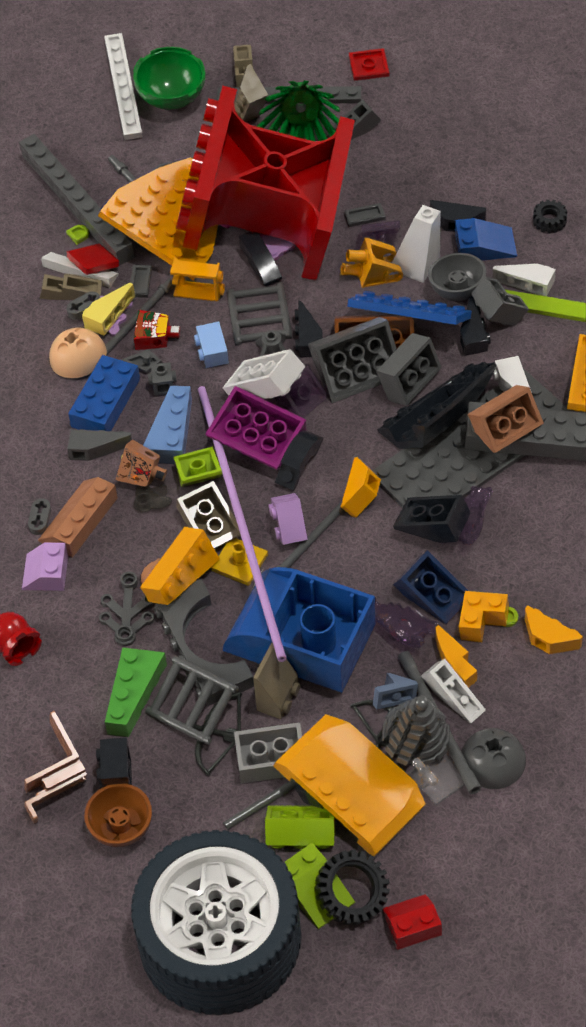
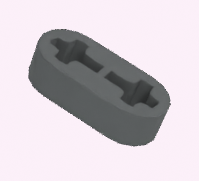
(81, 304)
(44, 516)

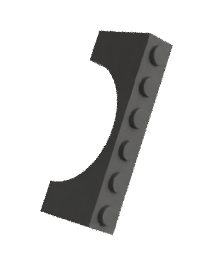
(175, 622)

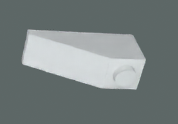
(528, 277)
(509, 373)
(452, 690)

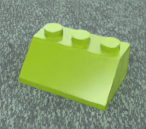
(299, 827)

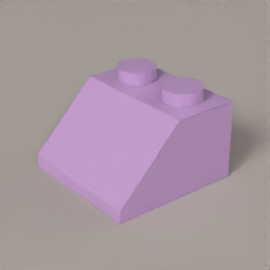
(46, 567)

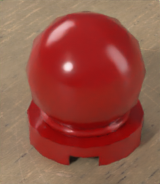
(17, 638)

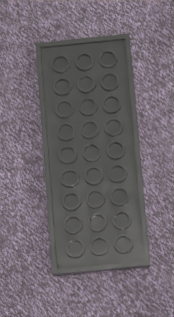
(444, 463)

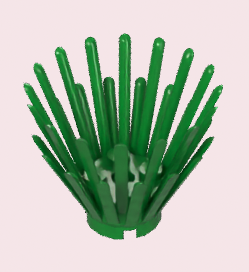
(300, 117)

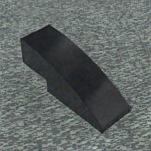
(259, 257)

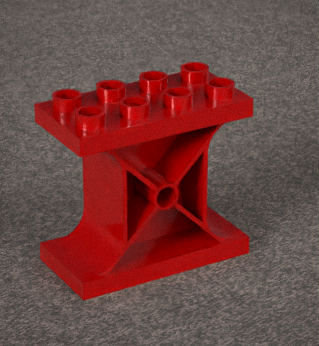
(264, 182)

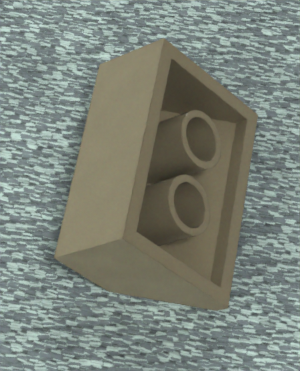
(250, 96)

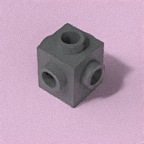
(161, 378)

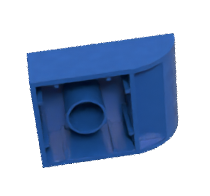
(317, 621)

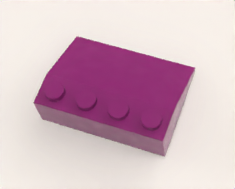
(255, 427)

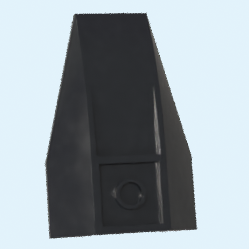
(438, 409)

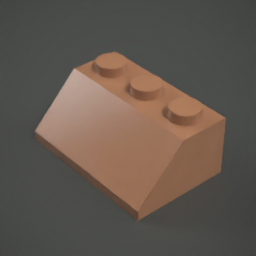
(506, 418)

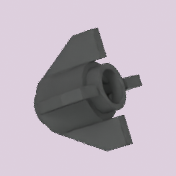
(271, 342)

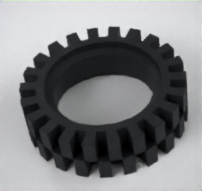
(375, 875)

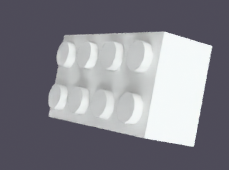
(267, 374)

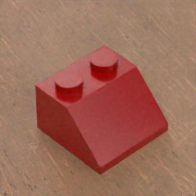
(413, 921)

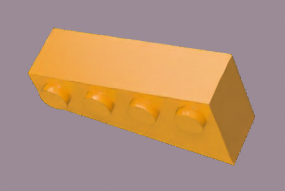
(180, 566)

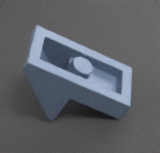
(394, 692)

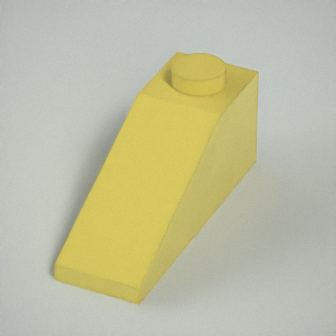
(107, 309)

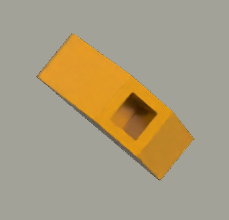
(360, 488)
(549, 633)

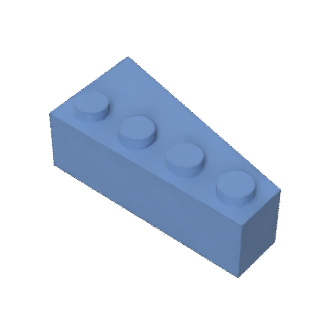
(171, 425)

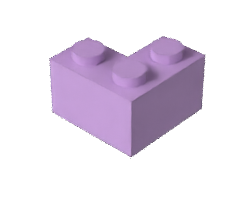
(289, 518)

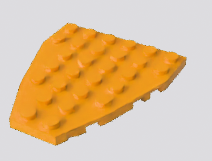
(150, 211)

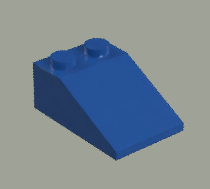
(484, 239)

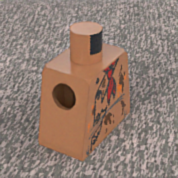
(139, 465)

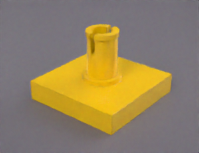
(234, 561)

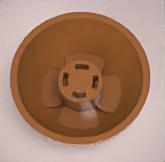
(113, 806)

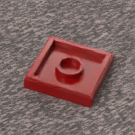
(369, 64)
(92, 259)

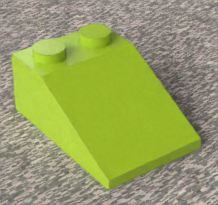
(304, 869)

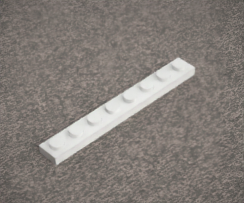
(123, 86)

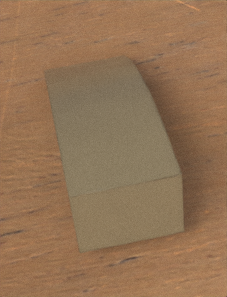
(242, 58)
(68, 287)

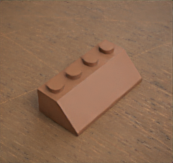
(81, 514)

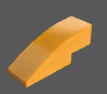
(455, 655)

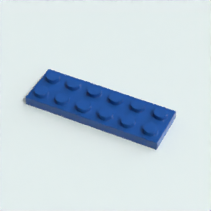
(408, 308)

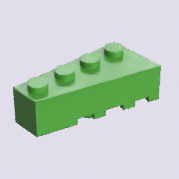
(133, 685)

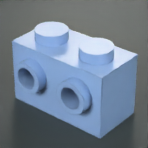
(212, 345)

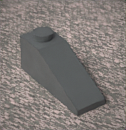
(364, 119)

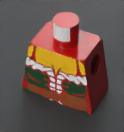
(153, 330)

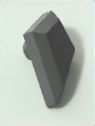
(143, 360)

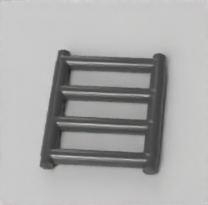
(235, 309)
(212, 680)

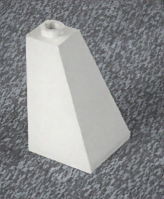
(420, 245)

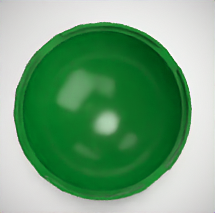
(169, 77)

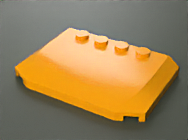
(353, 781)

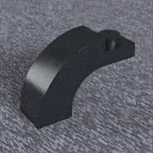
(296, 457)

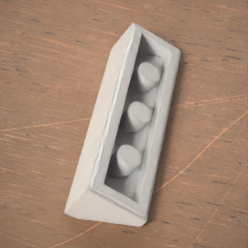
(64, 265)

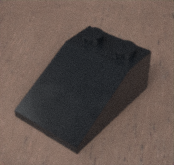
(434, 517)

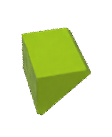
(197, 466)

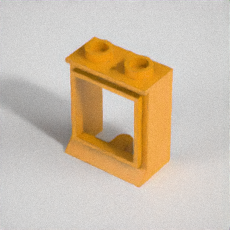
(197, 290)

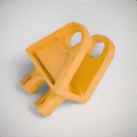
(371, 265)

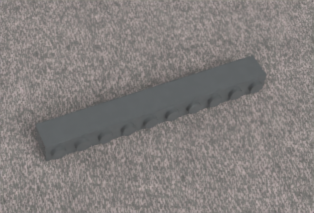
(75, 198)

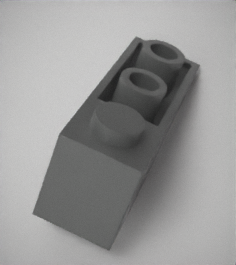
(92, 444)

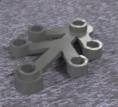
(127, 612)

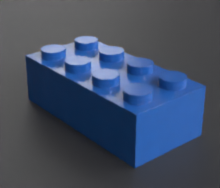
(104, 395)

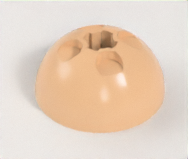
(76, 352)

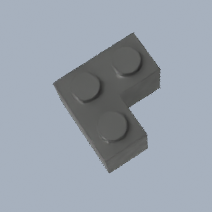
(497, 303)

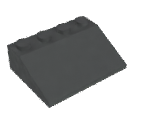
(352, 357)

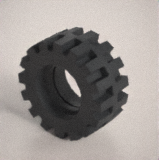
(546, 224)

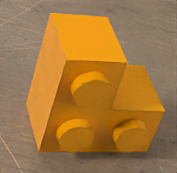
(482, 610)

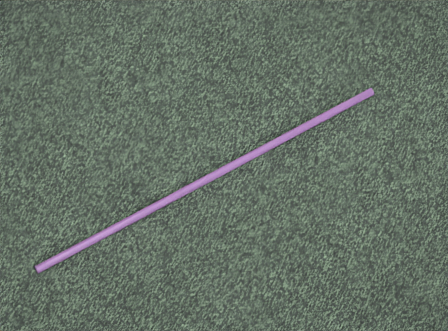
(274, 633)

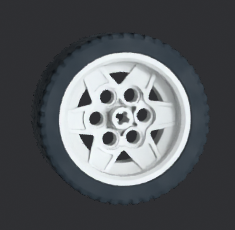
(185, 881)

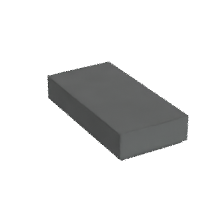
(364, 215)
(141, 280)

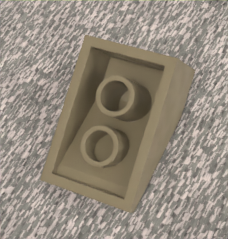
(209, 511)
(275, 685)

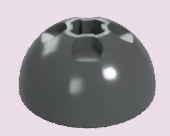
(456, 275)
(499, 766)

